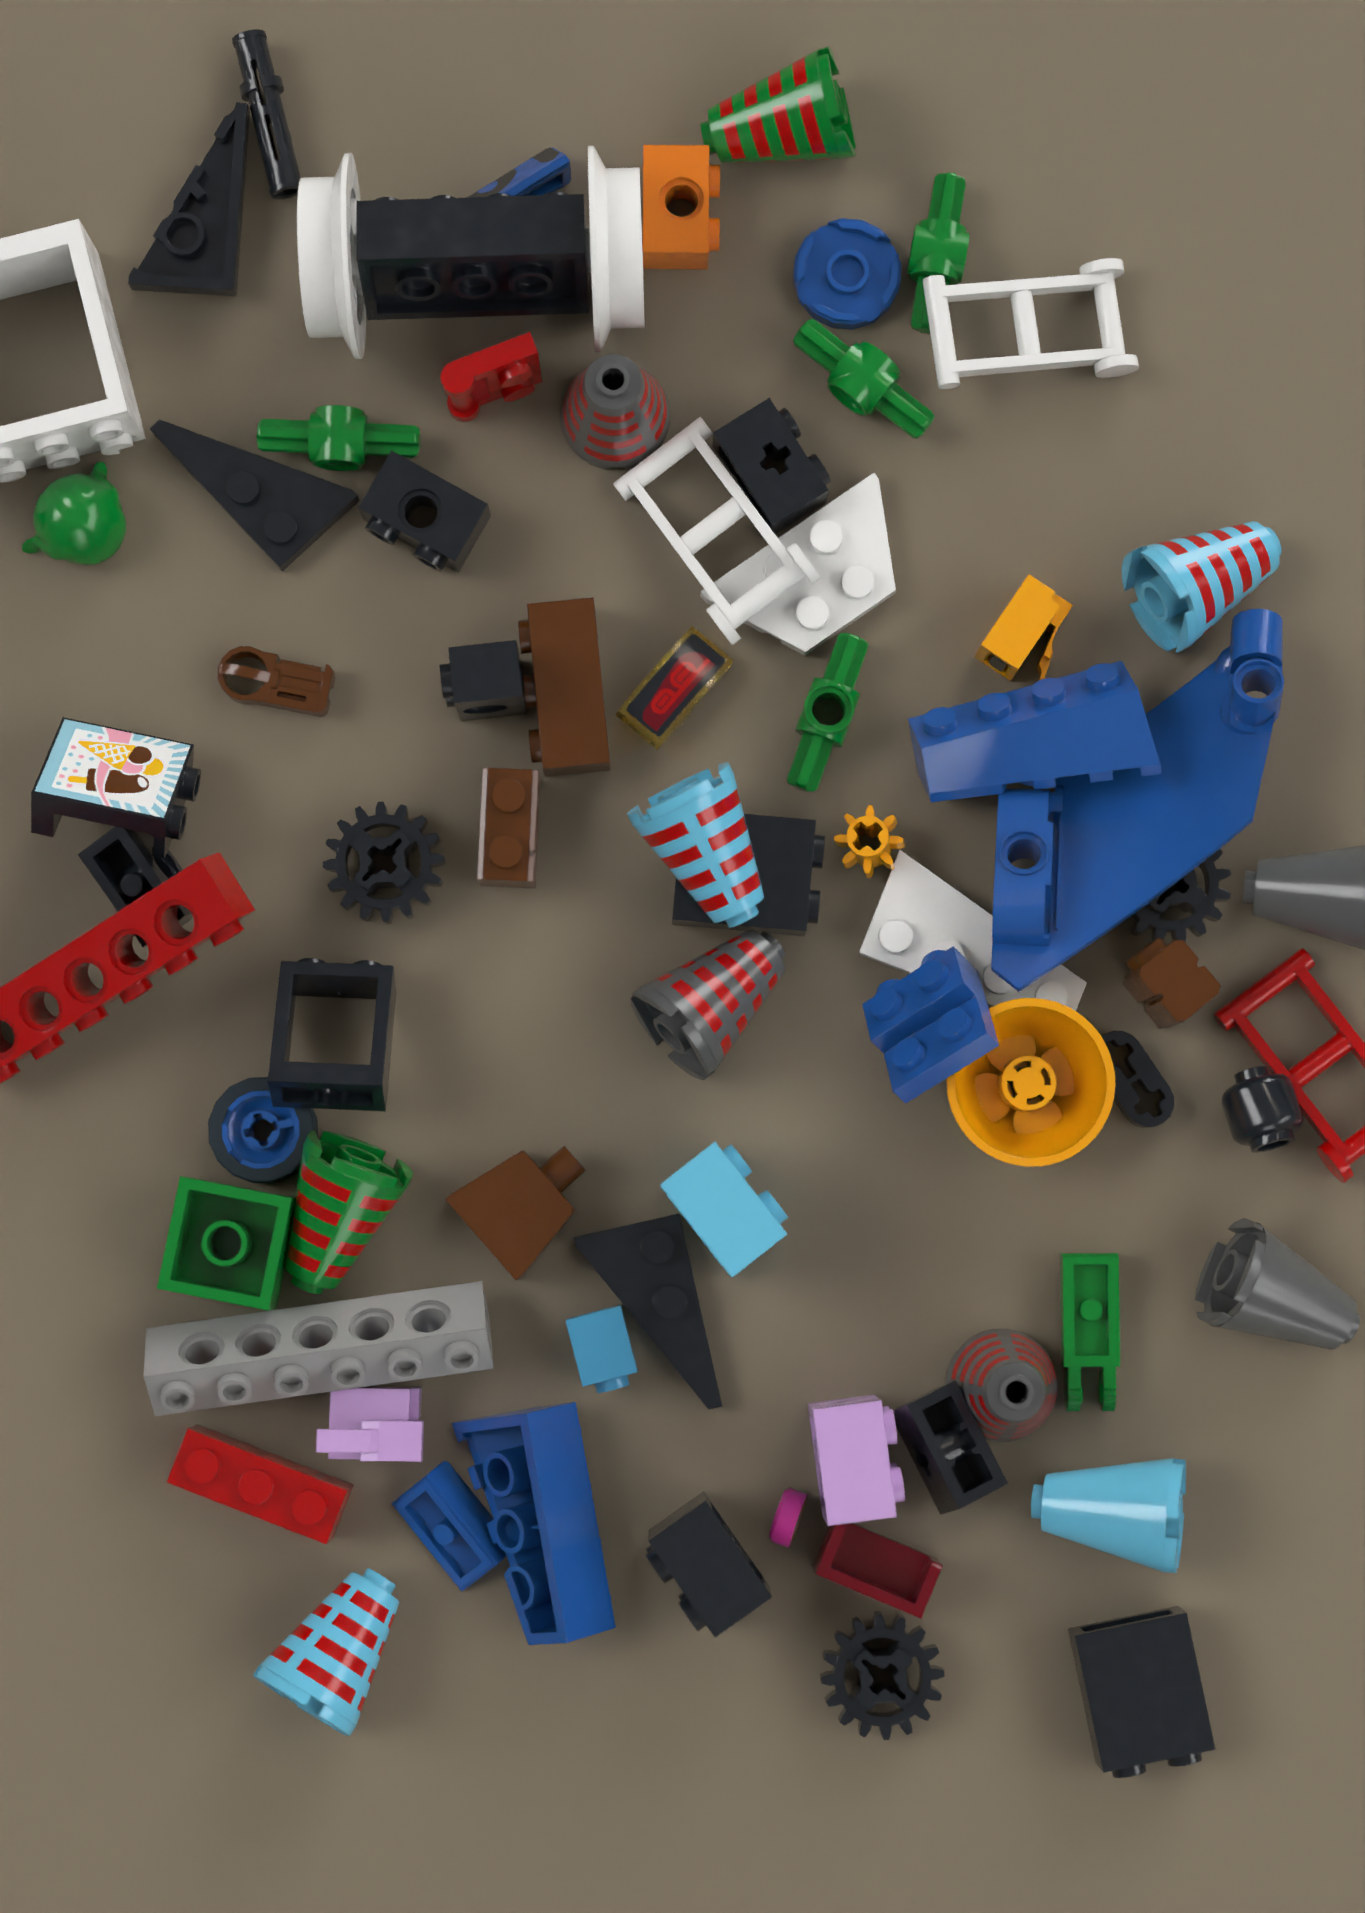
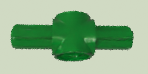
(938, 243)
(863, 378)
(338, 438)
(836, 686)

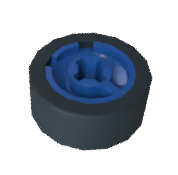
(234, 1138)

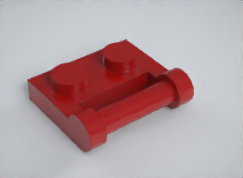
(490, 374)

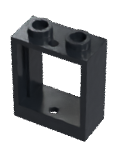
(332, 1083)

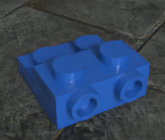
(930, 1022)

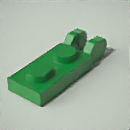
(1090, 1324)

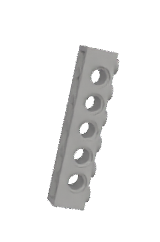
(318, 1348)

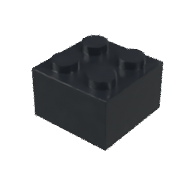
(708, 1565)

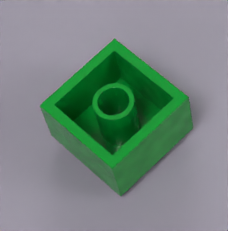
(227, 1243)

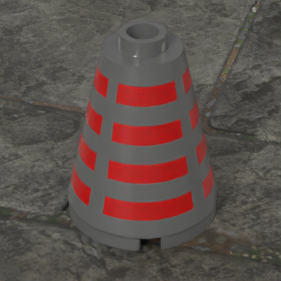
(614, 413)
(710, 1000)
(986, 1368)

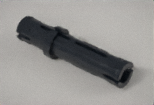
(253, 56)

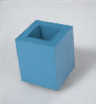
(602, 1348)

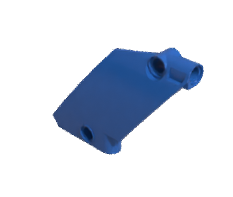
(1129, 839)

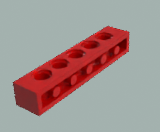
(203, 888)

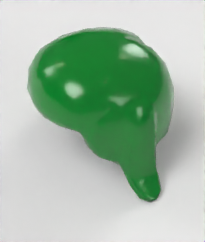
(78, 519)

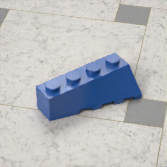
(1035, 735)
(543, 1519)

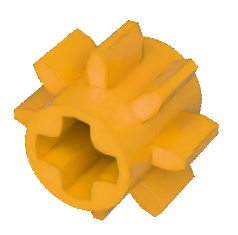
(872, 827)

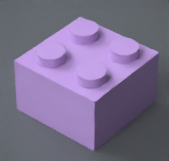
(854, 1460)

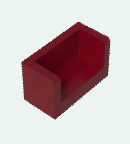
(878, 1567)

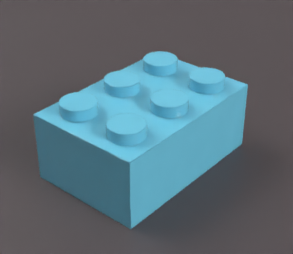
(725, 1208)

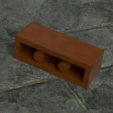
(565, 687)

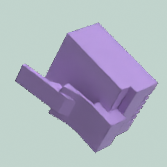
(374, 1425)

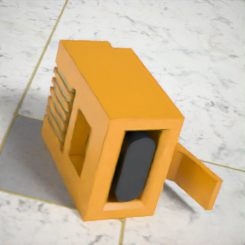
(1020, 627)

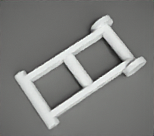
(1095, 275)
(794, 561)

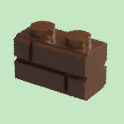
(509, 828)
(1169, 982)

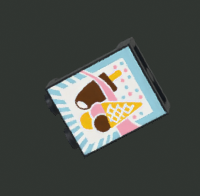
(115, 781)

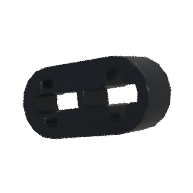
(1148, 1078)

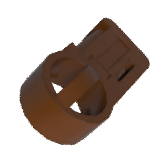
(286, 683)

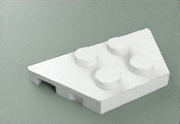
(849, 552)

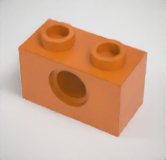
(674, 174)

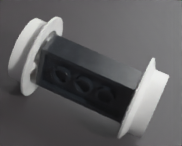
(468, 254)

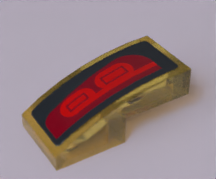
(674, 688)

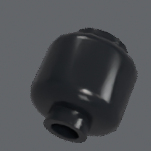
(1262, 1109)

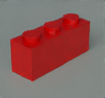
(260, 1483)

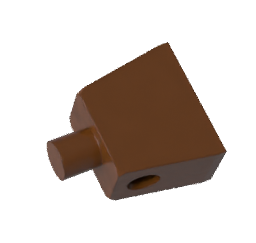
(519, 1206)

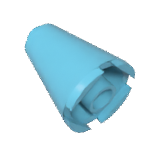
(1118, 1510)

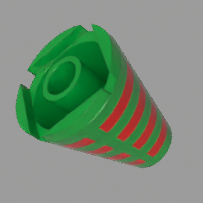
(785, 116)
(338, 1207)

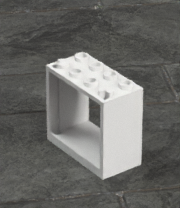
(57, 439)

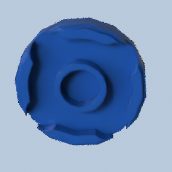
(847, 274)

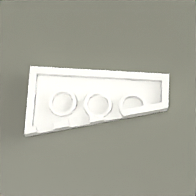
(927, 915)

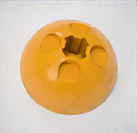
(1066, 1068)

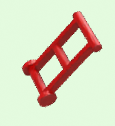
(1333, 1151)

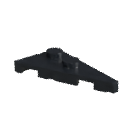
(201, 238)
(268, 500)
(654, 1280)

